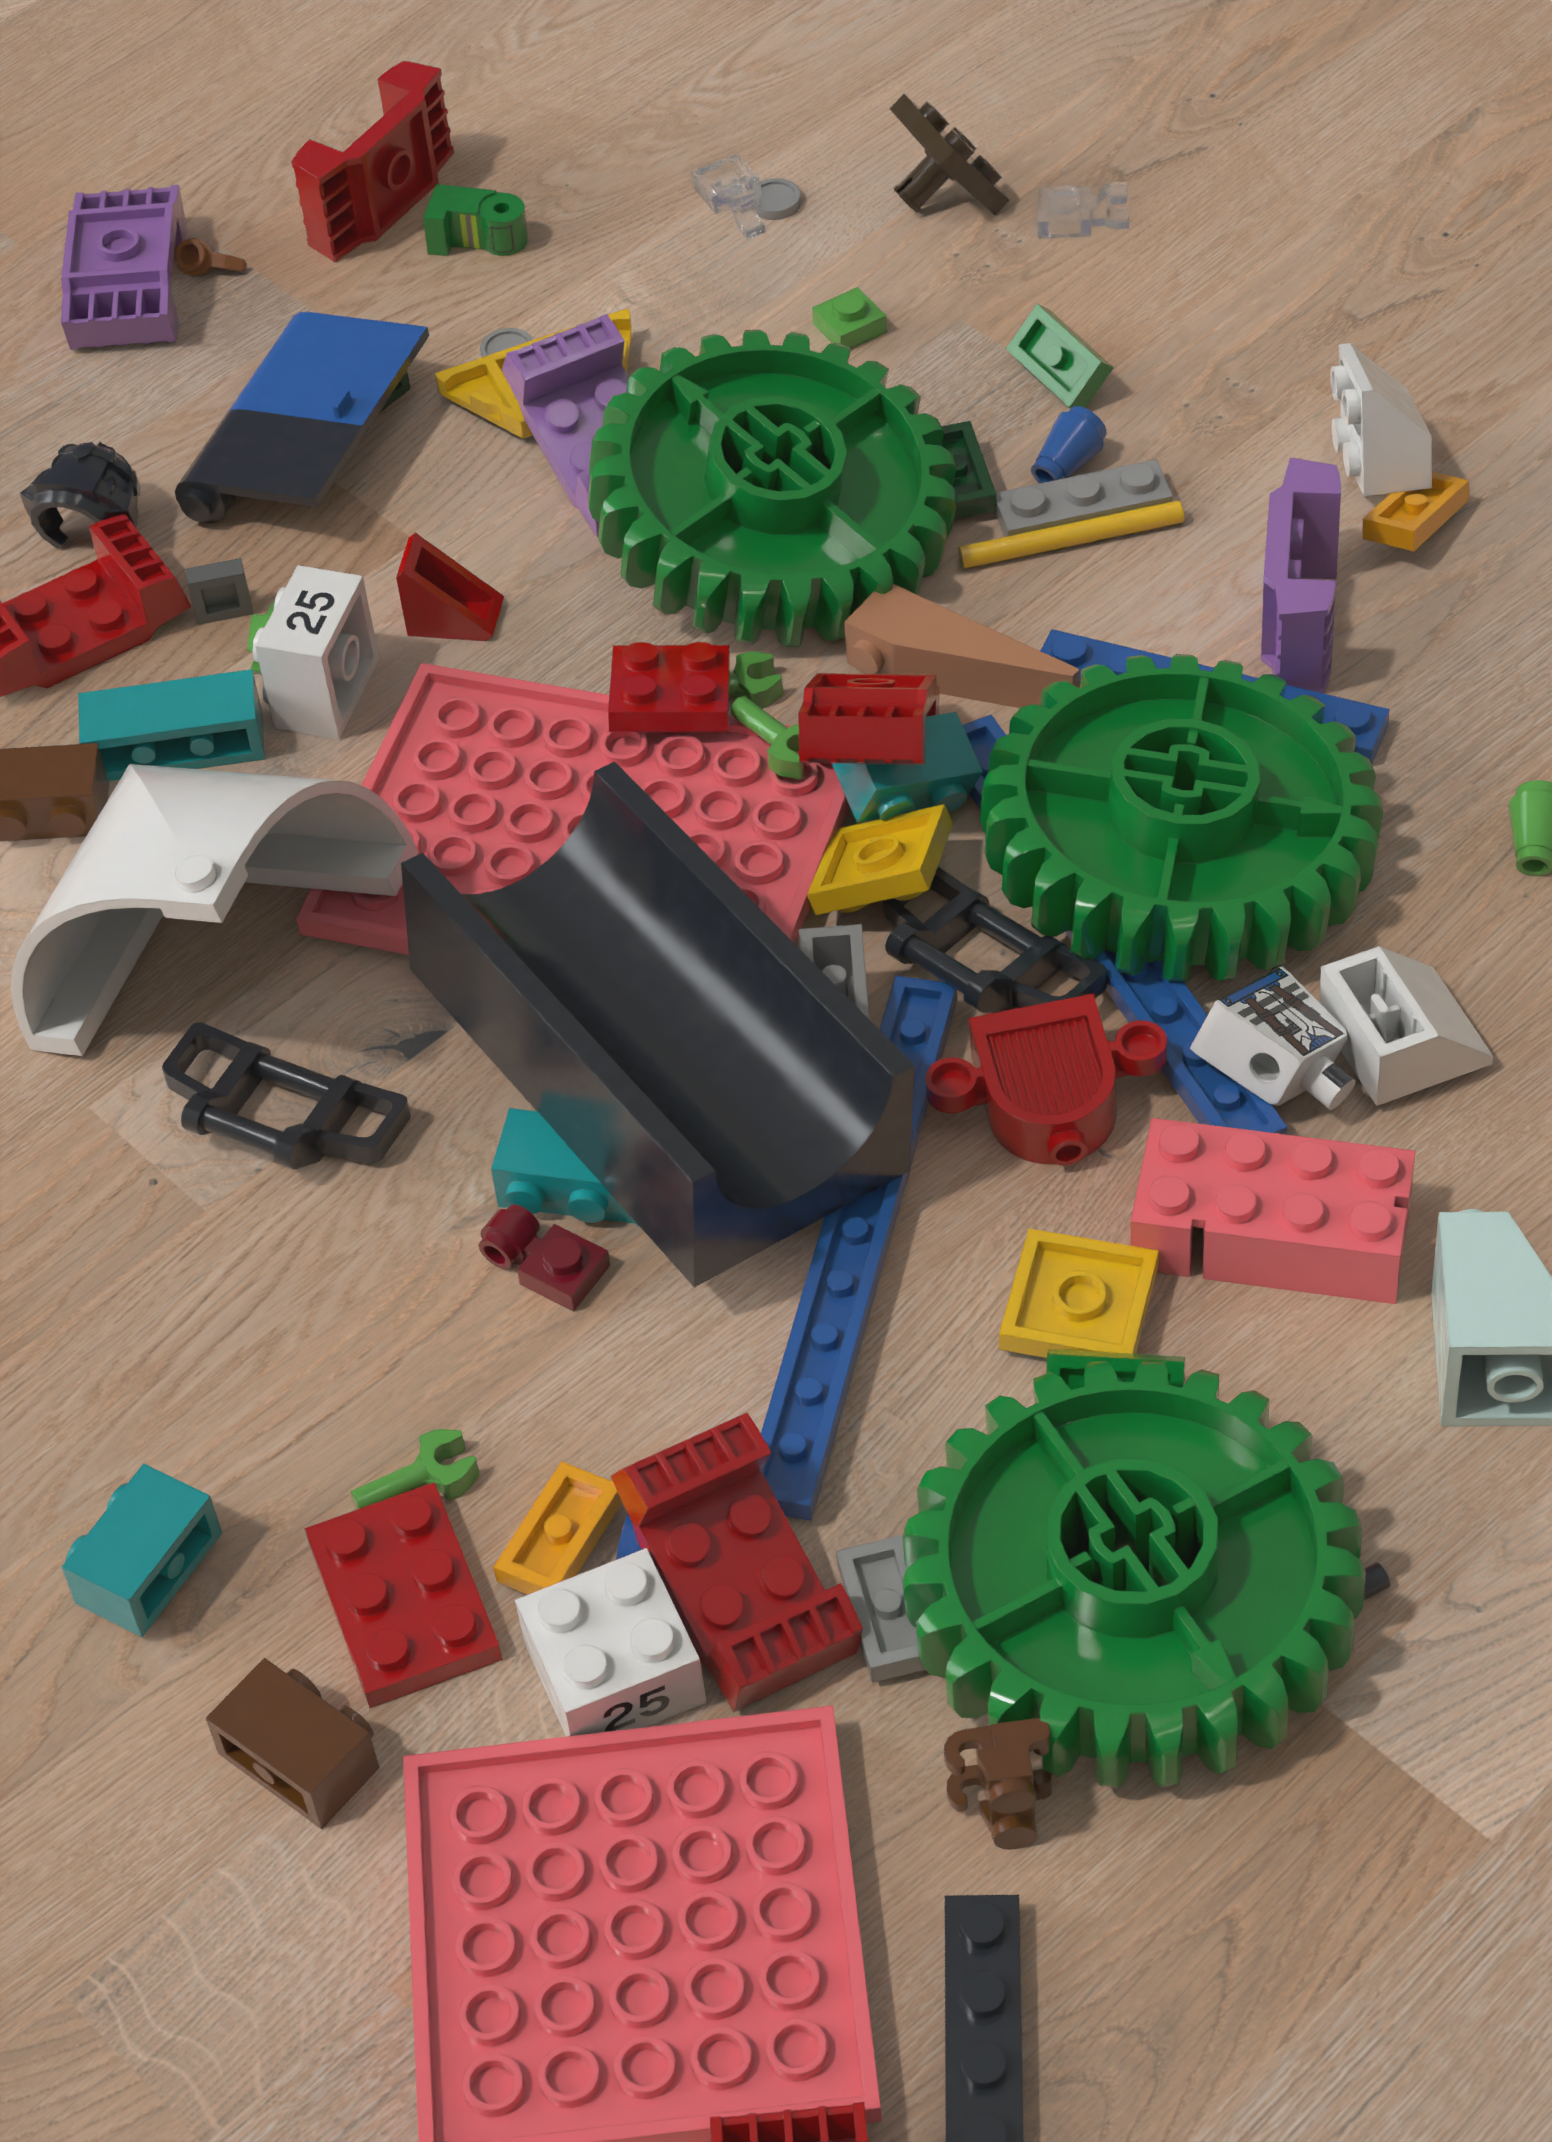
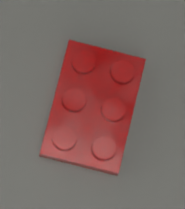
(403, 1595)

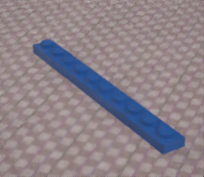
(1149, 997)
(845, 1279)

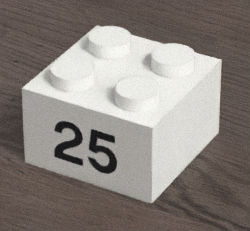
(317, 652)
(611, 1648)

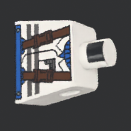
(1276, 1041)

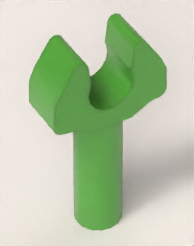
(756, 679)
(783, 740)
(434, 1448)

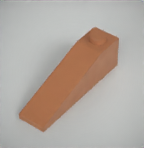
(970, 661)

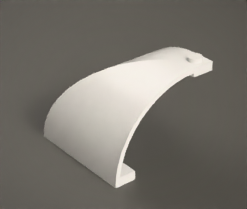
(183, 851)

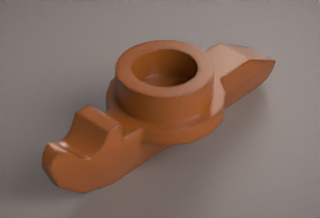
(197, 257)

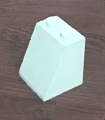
(1491, 1323)

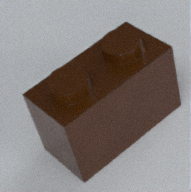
(51, 791)
(294, 1741)

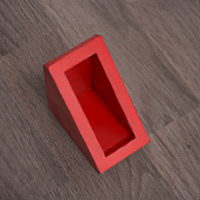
(443, 596)

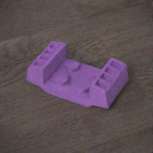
(121, 267)
(563, 397)
(1301, 545)

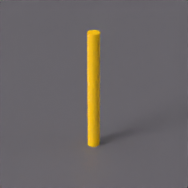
(1071, 534)

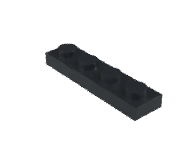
(983, 2019)

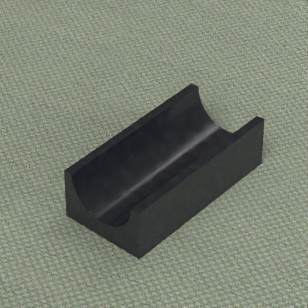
(668, 1033)

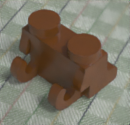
(1004, 1774)

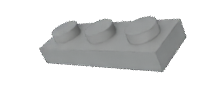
(1081, 497)

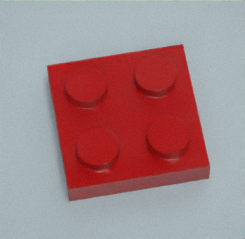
(669, 688)

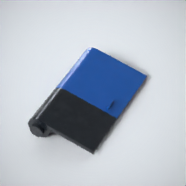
(300, 413)

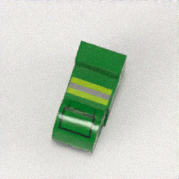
(474, 221)

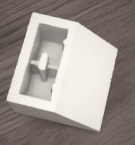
(1378, 427)
(1399, 1023)

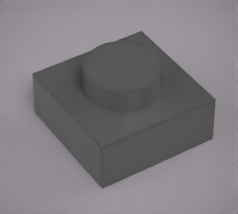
(219, 591)

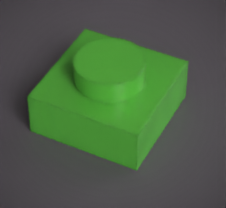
(849, 319)

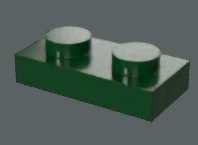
(972, 480)

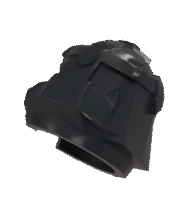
(84, 480)

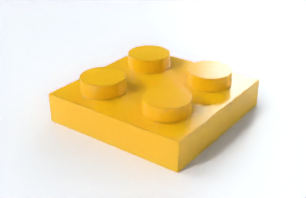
(880, 861)
(1078, 1295)

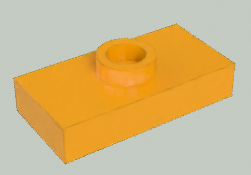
(1413, 516)
(558, 1530)

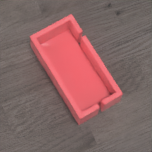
(1275, 1209)

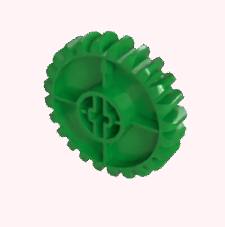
(770, 485)
(1180, 817)
(1134, 1571)

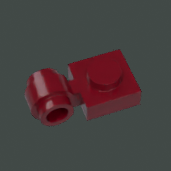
(556, 1267)

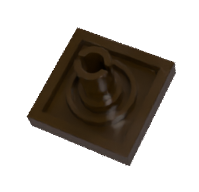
(946, 158)

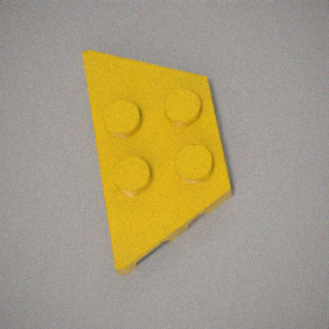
(485, 390)

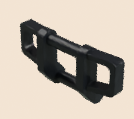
(989, 989)
(300, 1144)

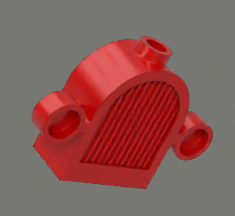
(1046, 1076)

